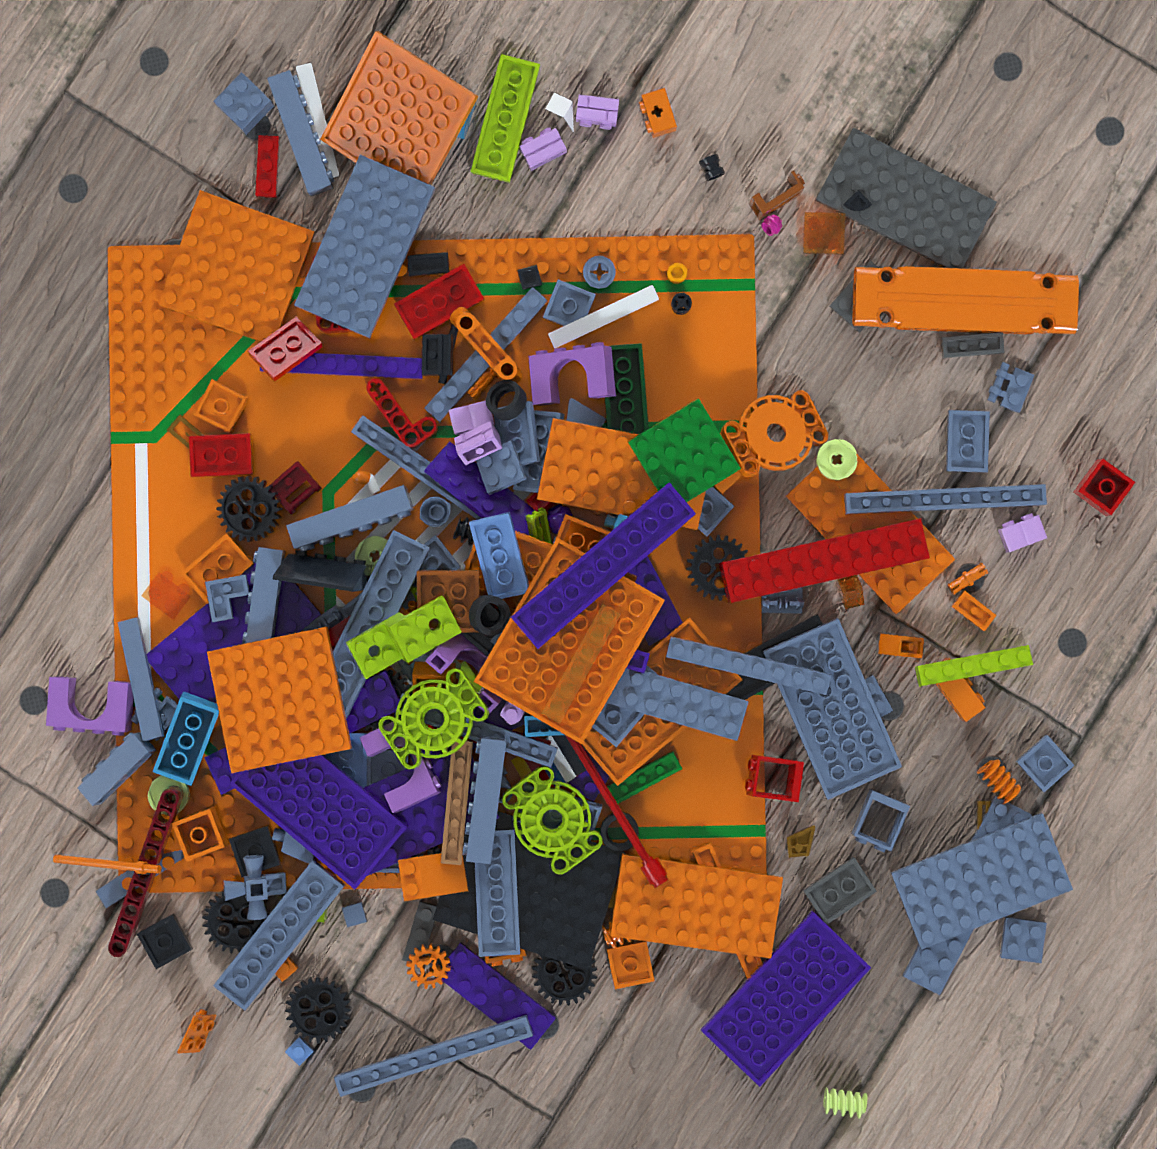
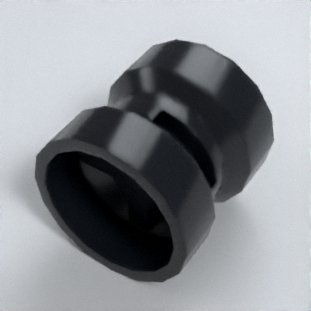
(711, 166)

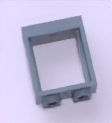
(880, 845)

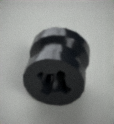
(681, 300)

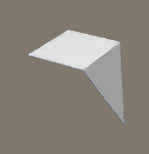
(562, 107)

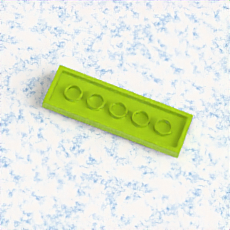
(505, 118)

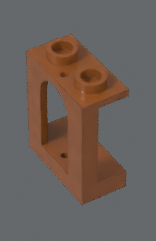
(764, 209)

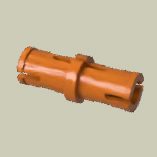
(967, 578)

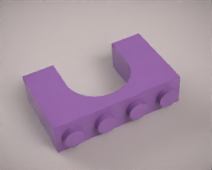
(547, 366)
(462, 649)
(64, 714)
(418, 788)

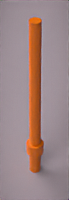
(139, 867)

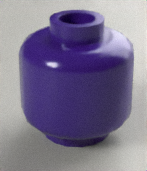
(556, 515)

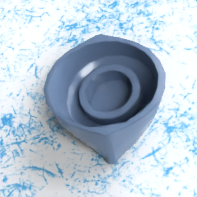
(435, 511)

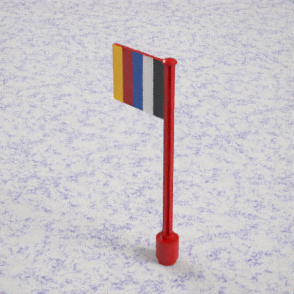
(571, 762)

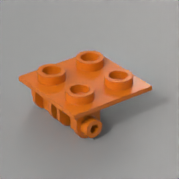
(197, 1032)

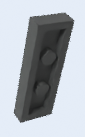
(972, 345)
(421, 929)

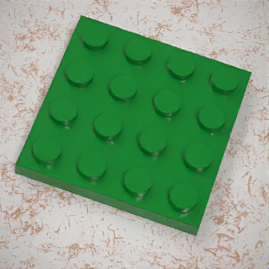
(685, 452)

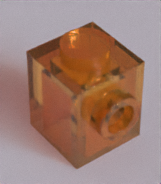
(851, 592)

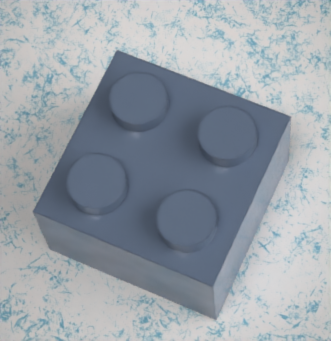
(243, 103)

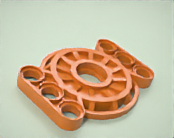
(760, 448)

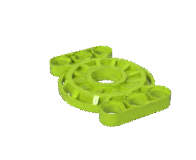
(413, 725)
(556, 840)

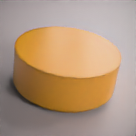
(677, 273)

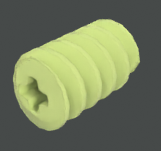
(844, 1102)

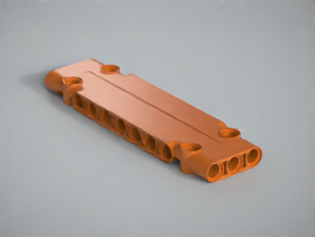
(965, 300)

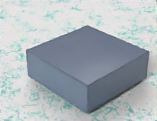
(354, 914)

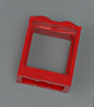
(793, 780)

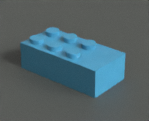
(187, 738)

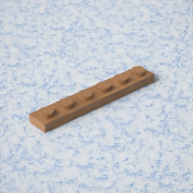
(456, 804)

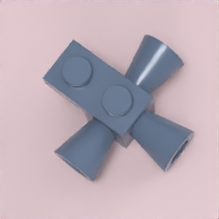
(256, 887)

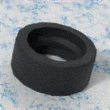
(514, 408)
(475, 613)
(604, 833)

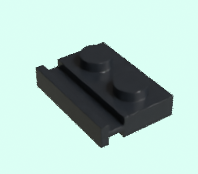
(437, 355)

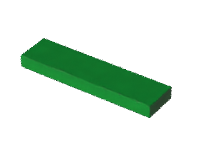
(645, 777)

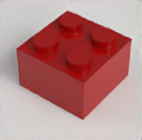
(1104, 487)

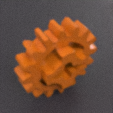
(435, 970)

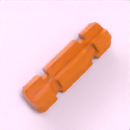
(482, 383)

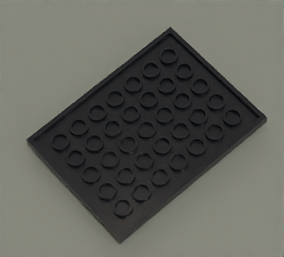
(555, 911)

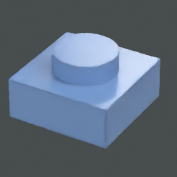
(299, 1051)

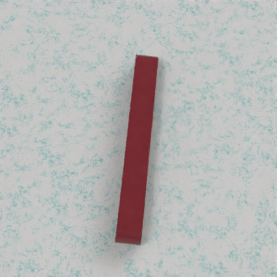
(141, 880)

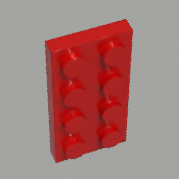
(438, 300)

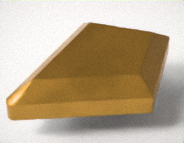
(800, 842)

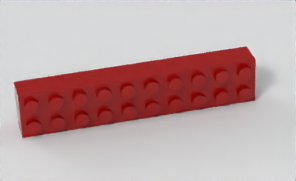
(824, 560)

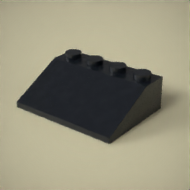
(324, 572)

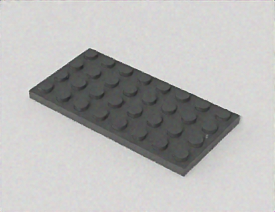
(908, 200)

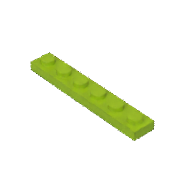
(973, 665)

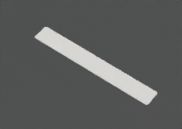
(314, 107)
(603, 316)

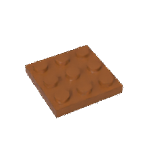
(457, 587)

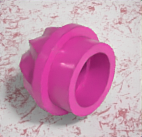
(772, 225)

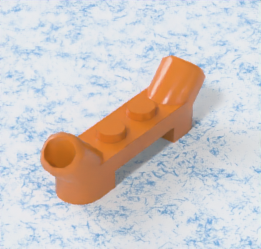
(485, 345)

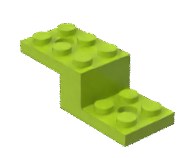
(403, 637)

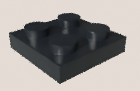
(255, 843)
(164, 941)

